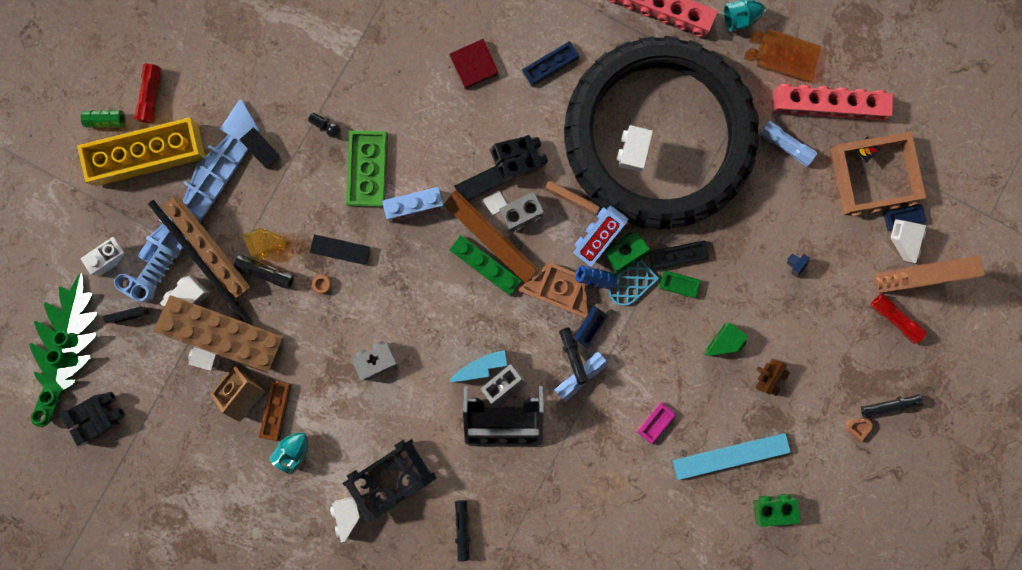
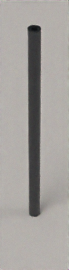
(199, 262)

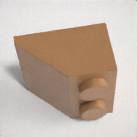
(236, 393)

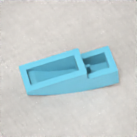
(480, 367)

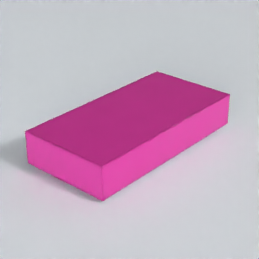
(656, 423)

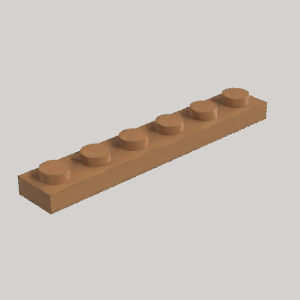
(205, 246)

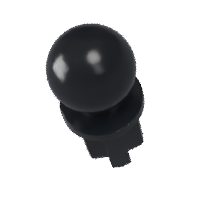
(333, 129)

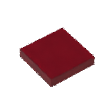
(474, 63)

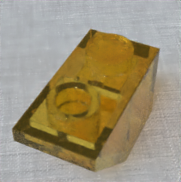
(262, 242)

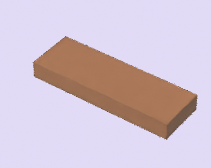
(571, 198)

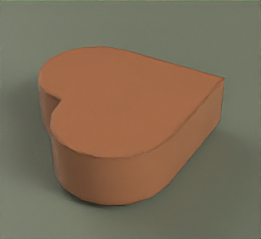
(859, 428)

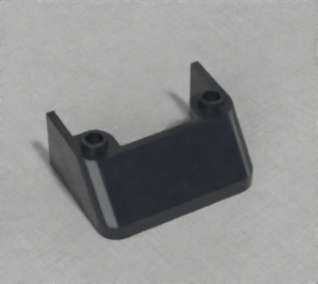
(503, 425)

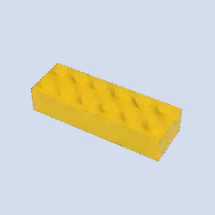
(141, 152)

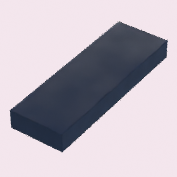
(550, 63)

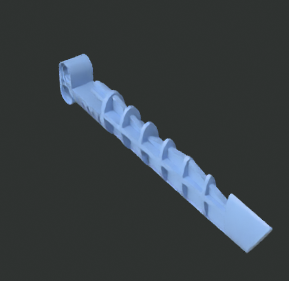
(204, 188)

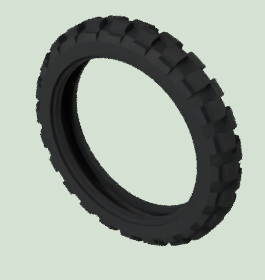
(689, 59)

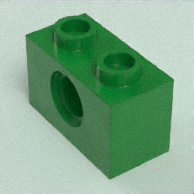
(621, 262)

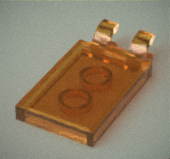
(784, 54)

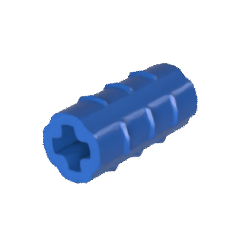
(596, 277)

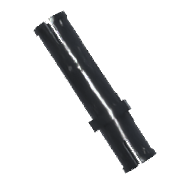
(576, 363)
(899, 404)
(462, 531)

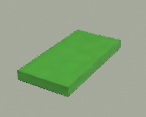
(366, 168)

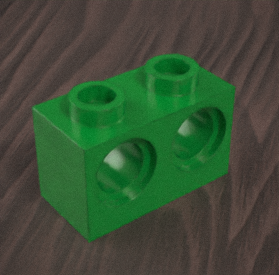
(776, 515)

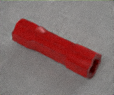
(145, 107)
(909, 328)

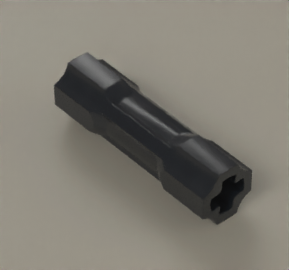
(265, 272)

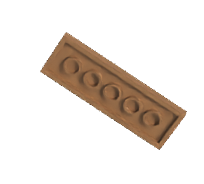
(218, 334)

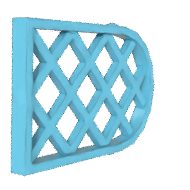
(637, 268)

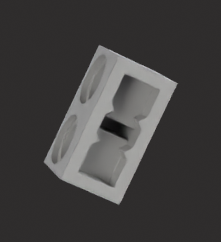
(519, 208)

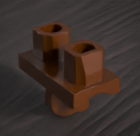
(770, 376)

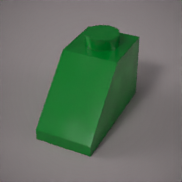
(727, 340)

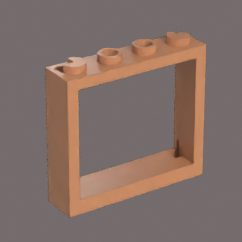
(844, 184)
(929, 274)

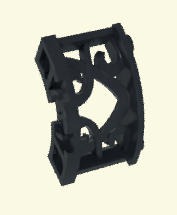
(378, 505)

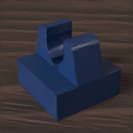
(798, 264)

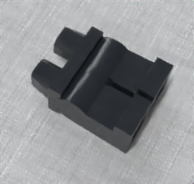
(517, 157)
(100, 414)

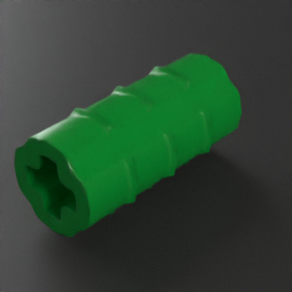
(103, 118)

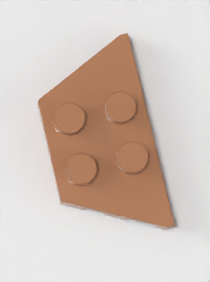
(559, 288)

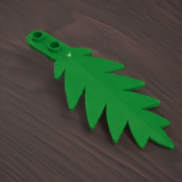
(62, 346)

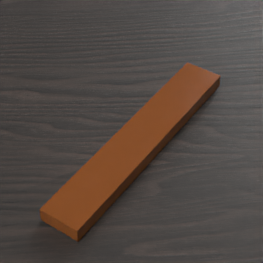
(490, 236)

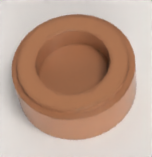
(321, 284)

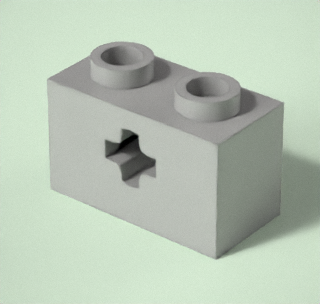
(367, 369)
(504, 386)

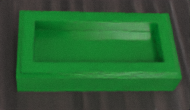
(679, 284)

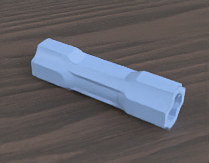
(799, 151)
(592, 367)

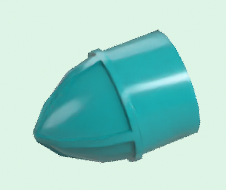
(742, 14)
(290, 451)

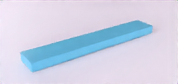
(731, 456)

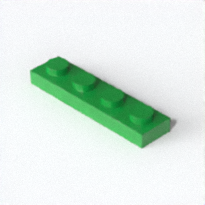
(485, 265)

